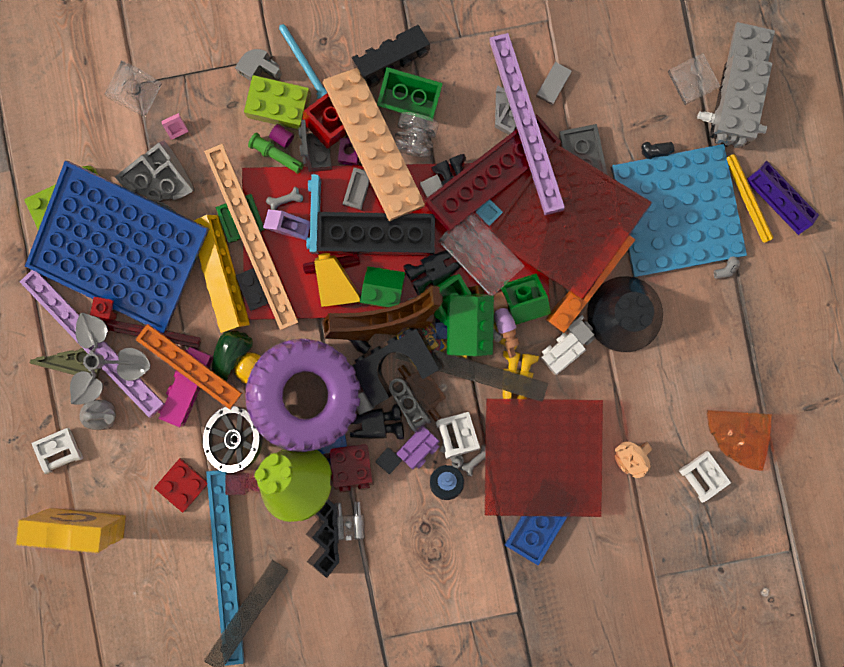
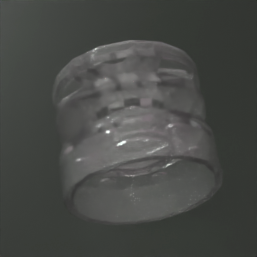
(416, 131)

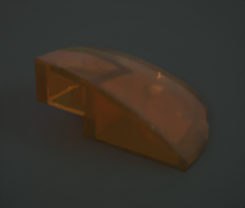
(742, 436)

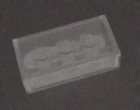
(481, 254)

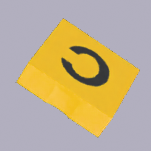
(71, 530)

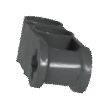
(411, 414)

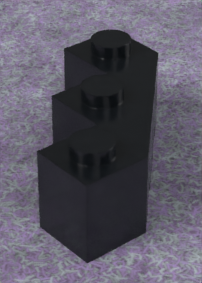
(325, 535)

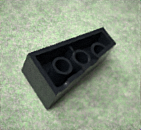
(392, 54)

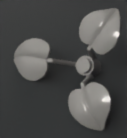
(130, 367)

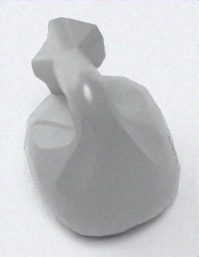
(97, 415)

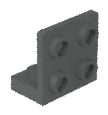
(313, 151)

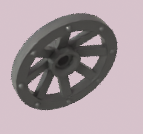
(230, 440)

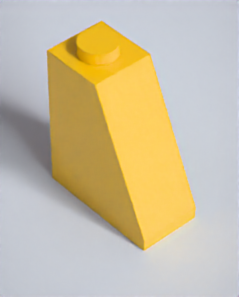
(333, 282)

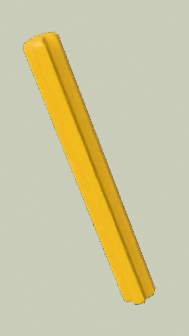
(749, 199)

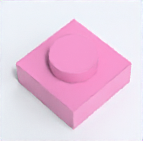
(174, 126)

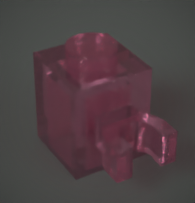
(239, 484)

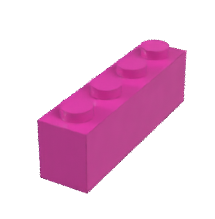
(182, 393)

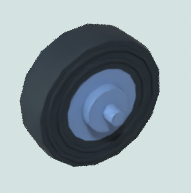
(446, 482)

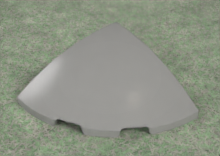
(157, 175)

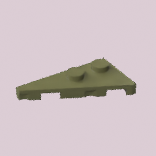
(66, 362)

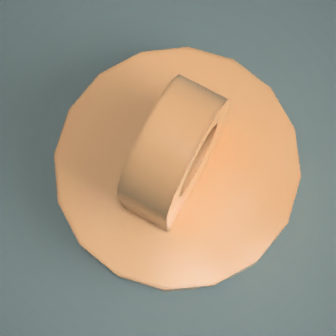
(633, 458)

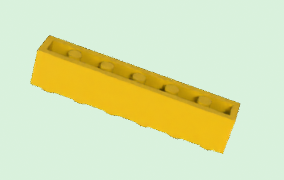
(221, 277)

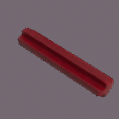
(345, 261)

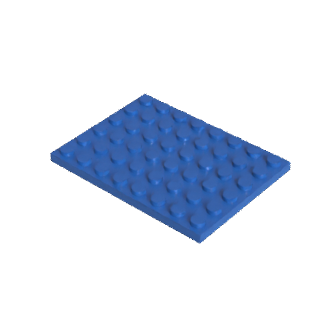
(116, 246)

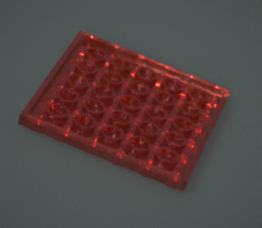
(581, 239)
(543, 457)

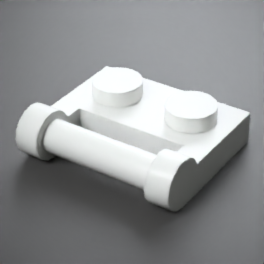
(463, 432)
(55, 444)
(709, 471)

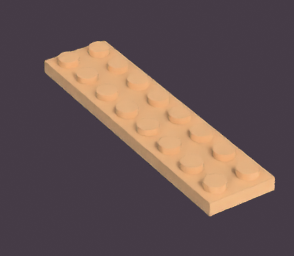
(373, 144)

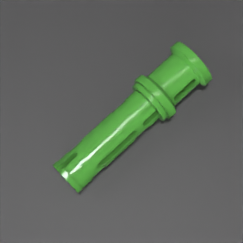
(268, 149)

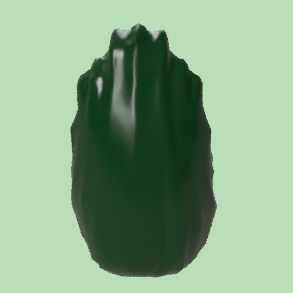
(229, 351)

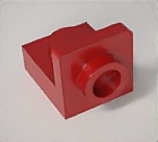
(103, 308)

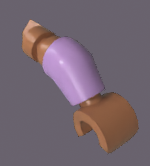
(505, 323)

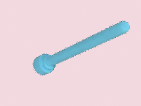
(321, 91)

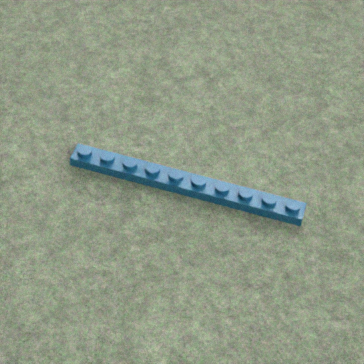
(224, 555)

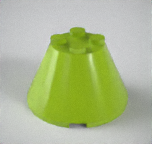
(294, 484)

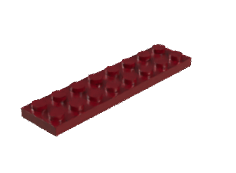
(484, 178)

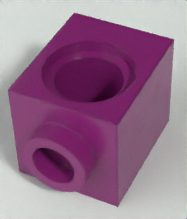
(347, 159)

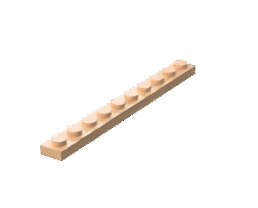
(251, 236)

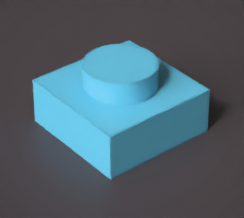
(488, 212)

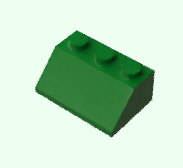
(409, 93)
(470, 324)

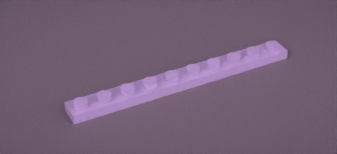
(526, 124)
(67, 318)

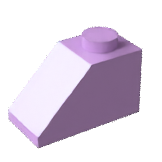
(287, 224)

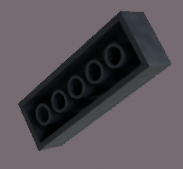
(375, 234)

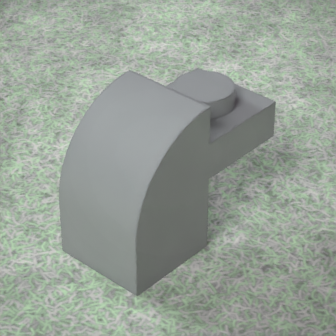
(255, 62)

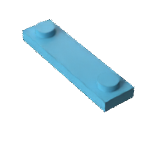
(314, 187)

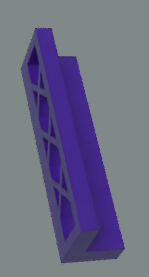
(784, 200)

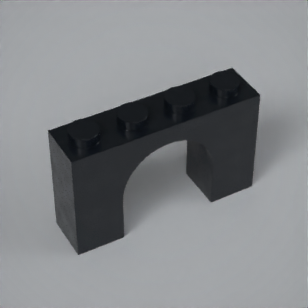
(369, 368)

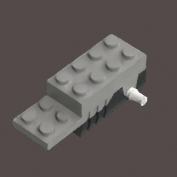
(742, 88)

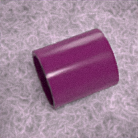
(281, 135)

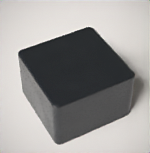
(388, 460)

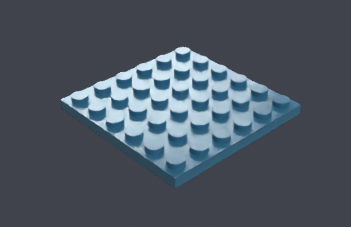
(690, 214)

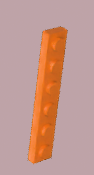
(189, 366)

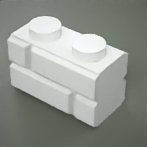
(562, 353)

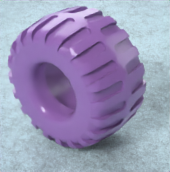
(266, 387)

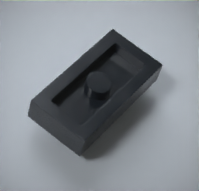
(252, 289)

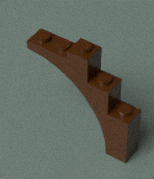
(391, 320)

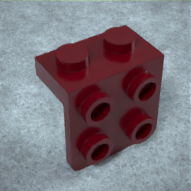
(351, 468)

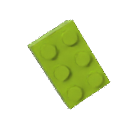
(276, 102)

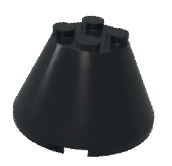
(625, 314)

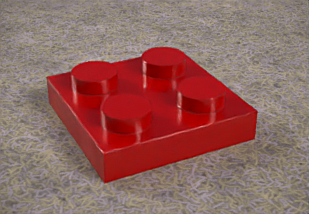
(181, 485)

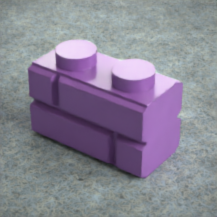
(418, 447)

